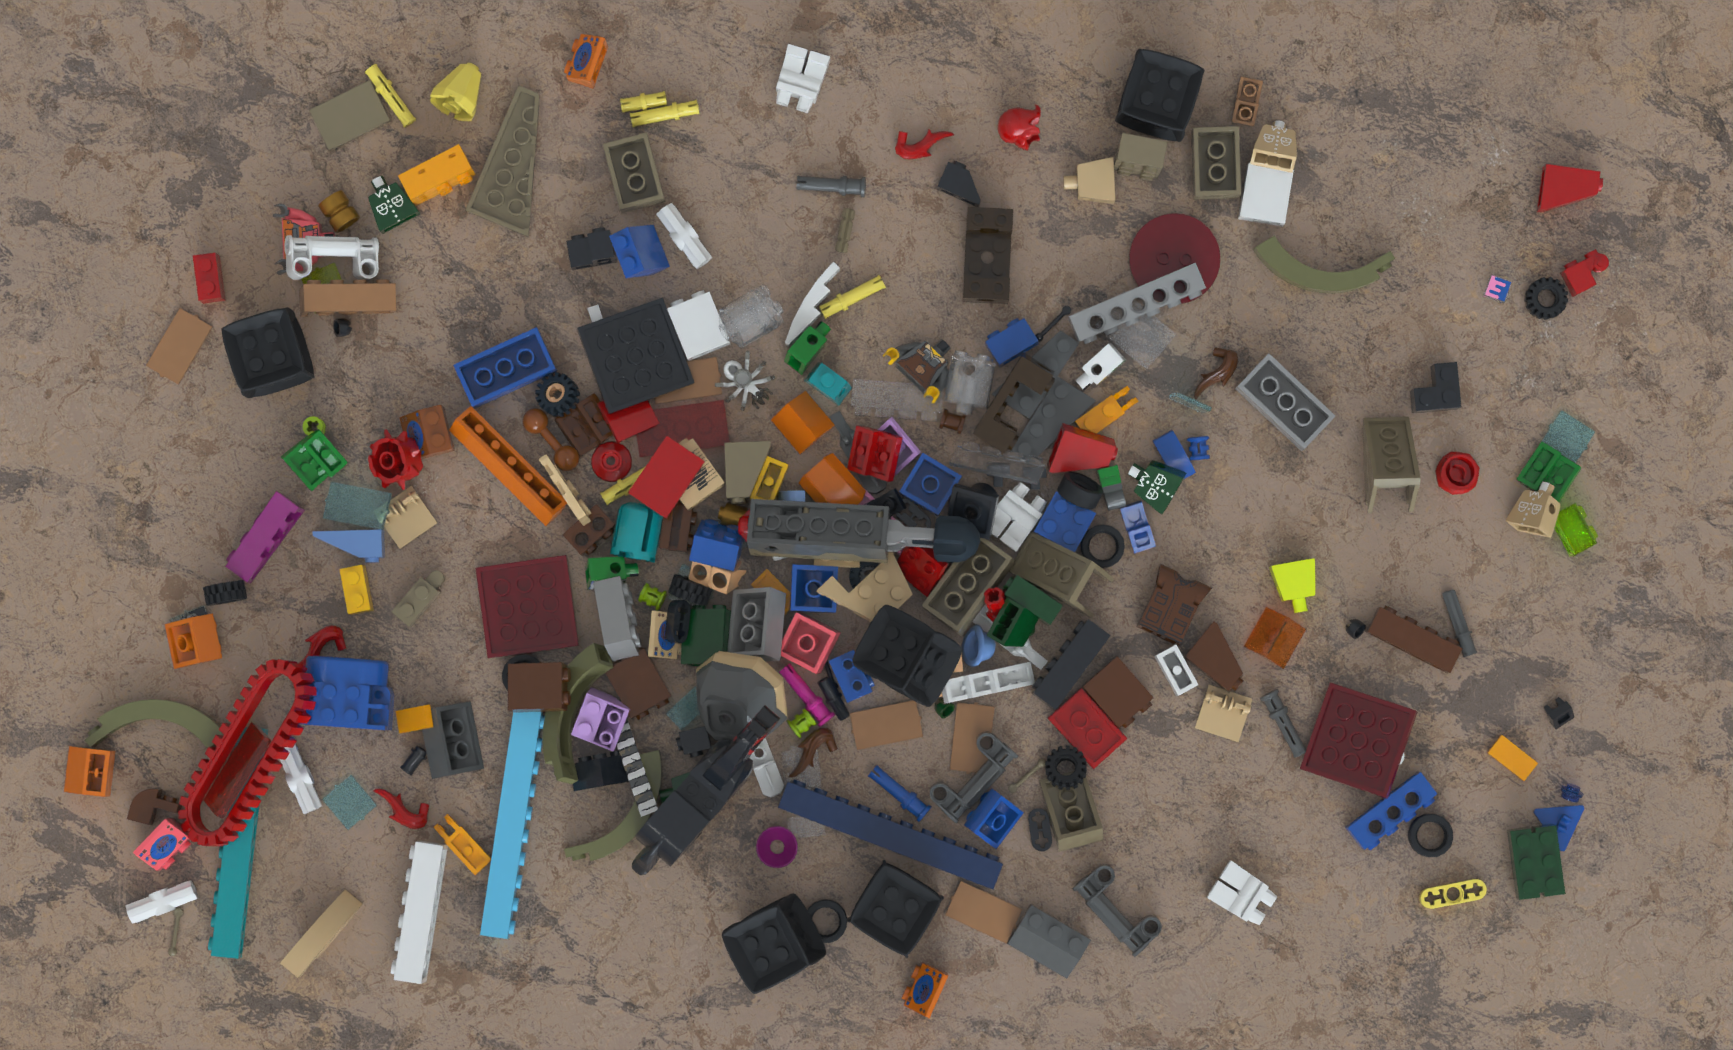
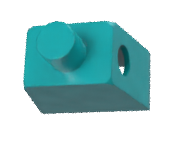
(828, 383)

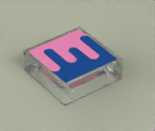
(1497, 288)

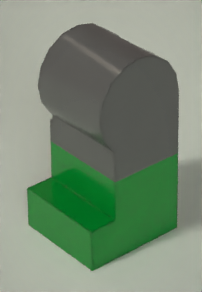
(1112, 487)

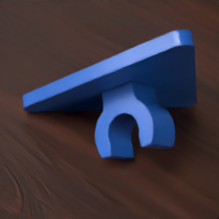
(1564, 818)

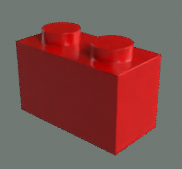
(209, 278)

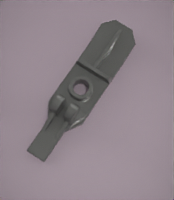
(872, 484)

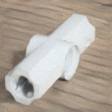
(684, 236)
(300, 781)
(161, 901)

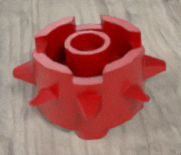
(395, 459)

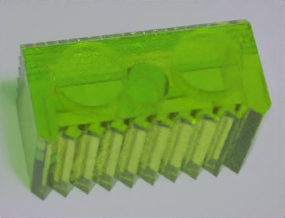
(1574, 530)

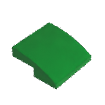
(314, 459)
(1549, 467)

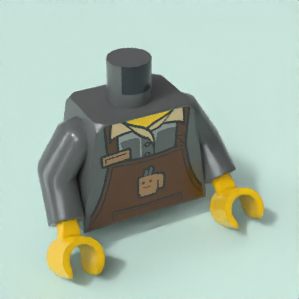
(922, 365)

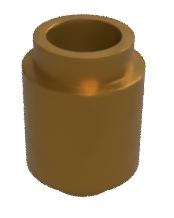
(730, 514)

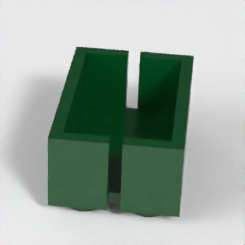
(1536, 861)

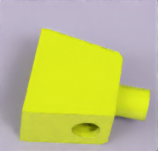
(1295, 582)

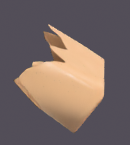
(715, 582)

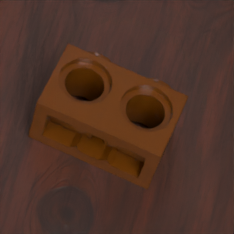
(593, 535)

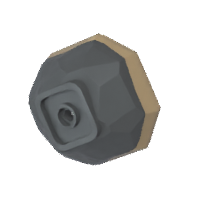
(734, 689)

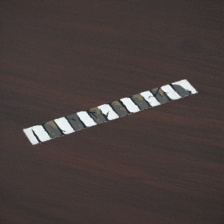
(635, 771)

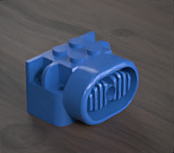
(350, 693)

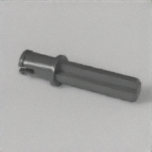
(1459, 623)

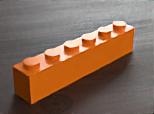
(508, 465)

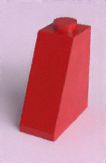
(1566, 186)
(1080, 450)

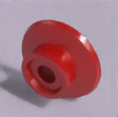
(613, 472)

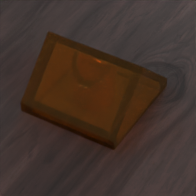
(1275, 637)

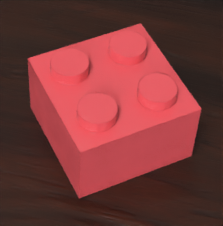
(808, 642)

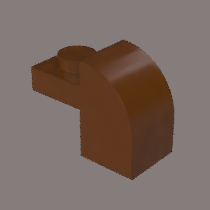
(145, 805)

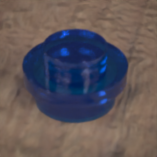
(1571, 793)

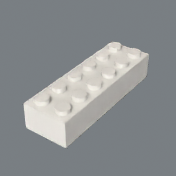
(420, 912)

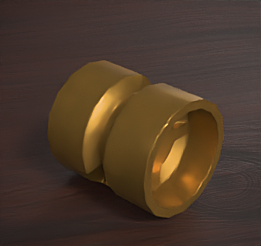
(340, 213)

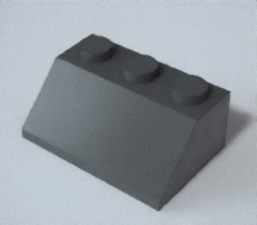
(452, 741)
(1049, 941)

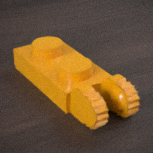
(1105, 412)
(464, 846)

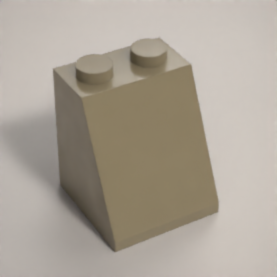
(743, 468)

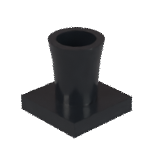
(975, 504)

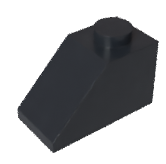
(959, 184)

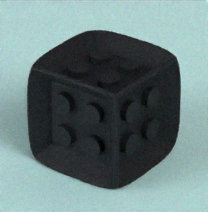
(1159, 95)
(267, 352)
(907, 655)
(895, 909)
(774, 943)

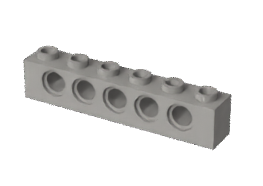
(1188, 275)

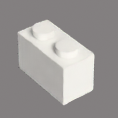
(1176, 670)

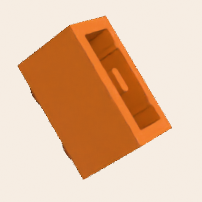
(89, 771)

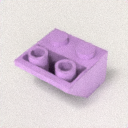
(601, 719)

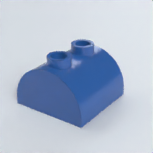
(804, 584)
(993, 818)

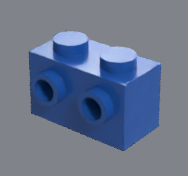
(1011, 342)
(851, 680)

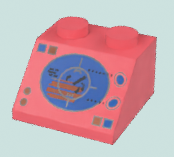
(163, 845)

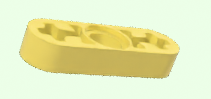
(1470, 896)

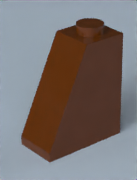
(1216, 659)

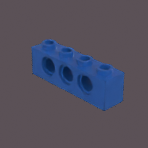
(1360, 826)

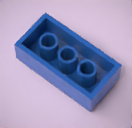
(505, 368)

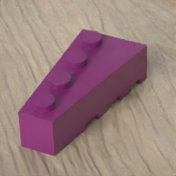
(264, 537)

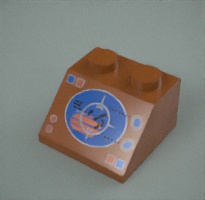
(430, 430)

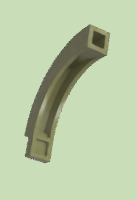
(1314, 280)
(182, 714)
(558, 725)
(631, 824)

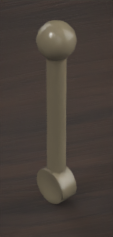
(1013, 787)
(177, 913)

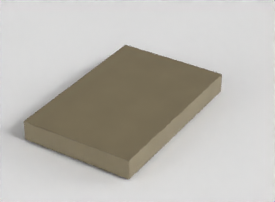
(349, 115)

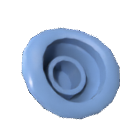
(977, 646)

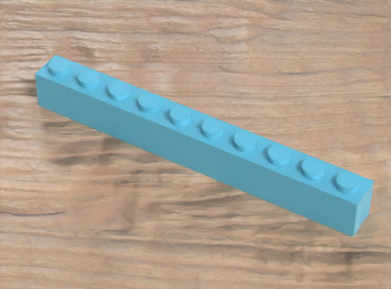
(511, 825)

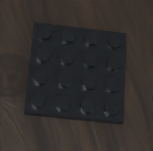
(635, 355)

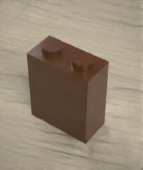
(639, 684)
(538, 687)
(1118, 693)

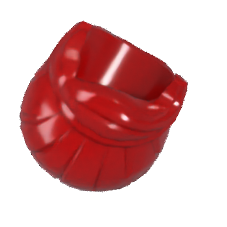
(1018, 126)

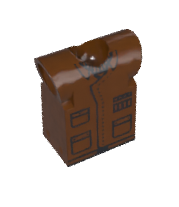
(1172, 605)

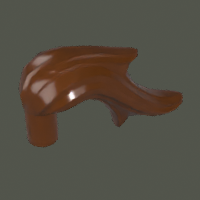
(1221, 374)
(810, 746)

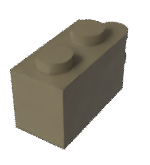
(419, 598)

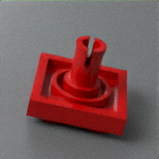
(921, 568)

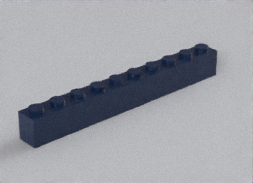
(890, 835)

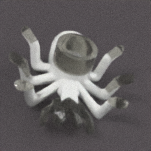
(743, 380)

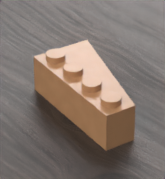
(347, 298)

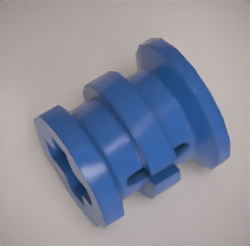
(1194, 448)

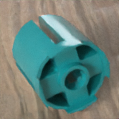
(636, 532)

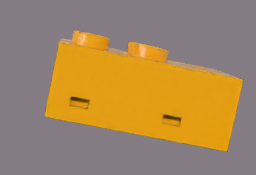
(437, 175)

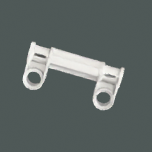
(302, 249)

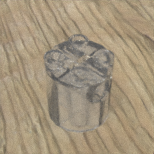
(750, 317)
(969, 390)

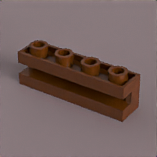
(677, 528)
(1414, 640)

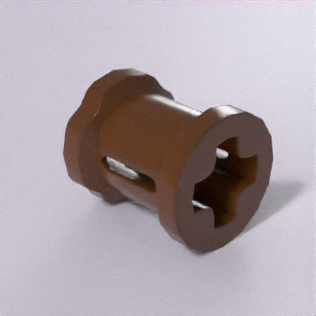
(952, 421)

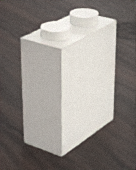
(1265, 195)
(697, 325)

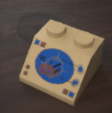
(658, 644)

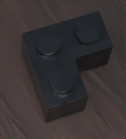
(591, 250)
(1443, 394)
(599, 771)

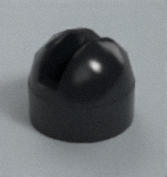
(341, 327)
(1356, 628)

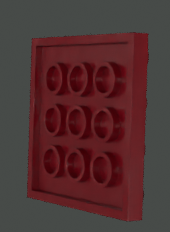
(527, 606)
(1358, 740)

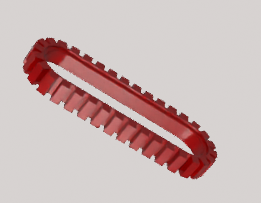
(226, 742)

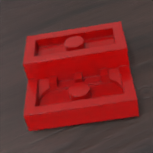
(630, 420)
(874, 453)

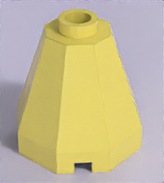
(458, 92)

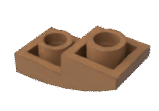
(1247, 101)

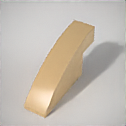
(321, 933)

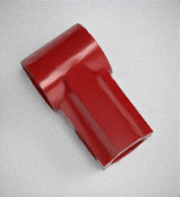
(994, 601)

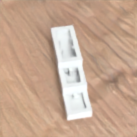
(807, 312)
(988, 682)

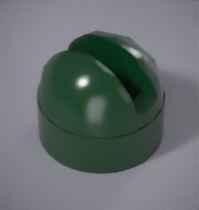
(942, 709)

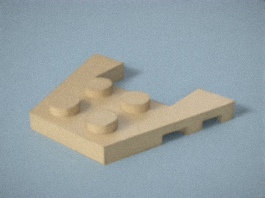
(567, 490)
(881, 587)

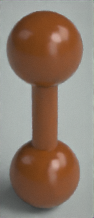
(536, 422)

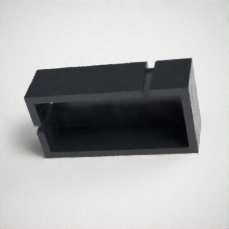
(1071, 664)

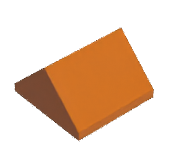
(802, 422)

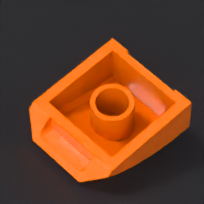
(832, 483)

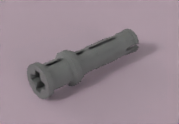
(843, 185)
(1281, 711)

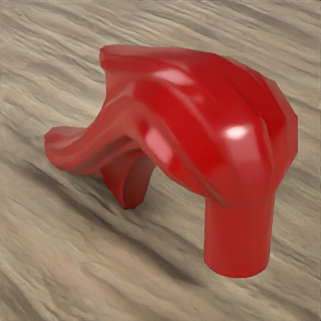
(921, 148)
(321, 637)
(401, 814)

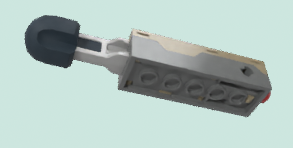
(848, 532)

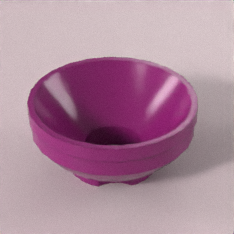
(764, 851)

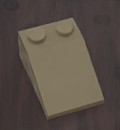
(1072, 814)

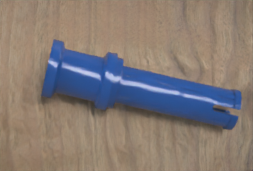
(908, 800)

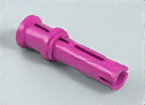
(813, 703)

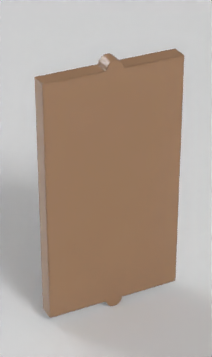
(179, 346)
(705, 375)
(969, 723)
(886, 724)
(983, 912)

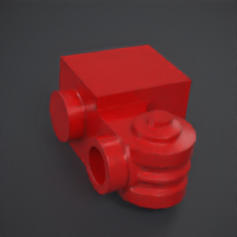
(1579, 276)

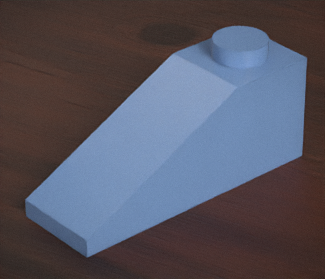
(361, 543)

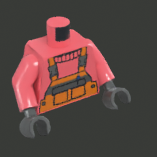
(298, 225)

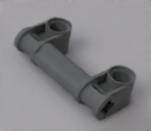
(979, 782)
(1111, 915)

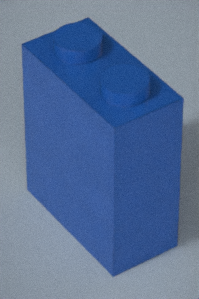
(639, 251)

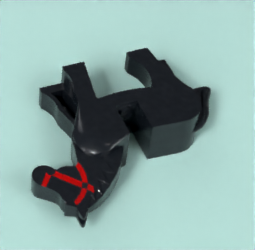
(701, 795)

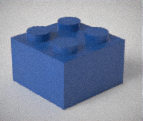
(930, 484)
(1064, 522)
(716, 545)

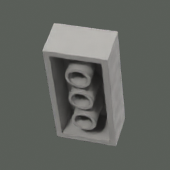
(1285, 402)

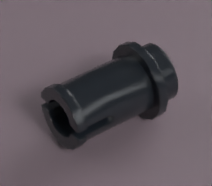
(414, 759)

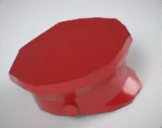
(1457, 473)

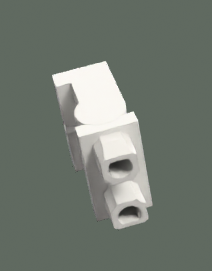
(799, 85)
(1018, 511)
(1248, 895)

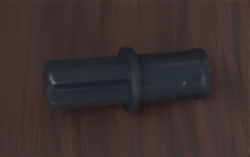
(833, 697)

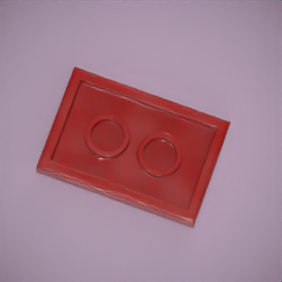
(666, 477)
(1087, 728)

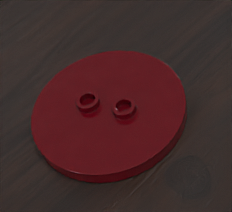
(1170, 245)

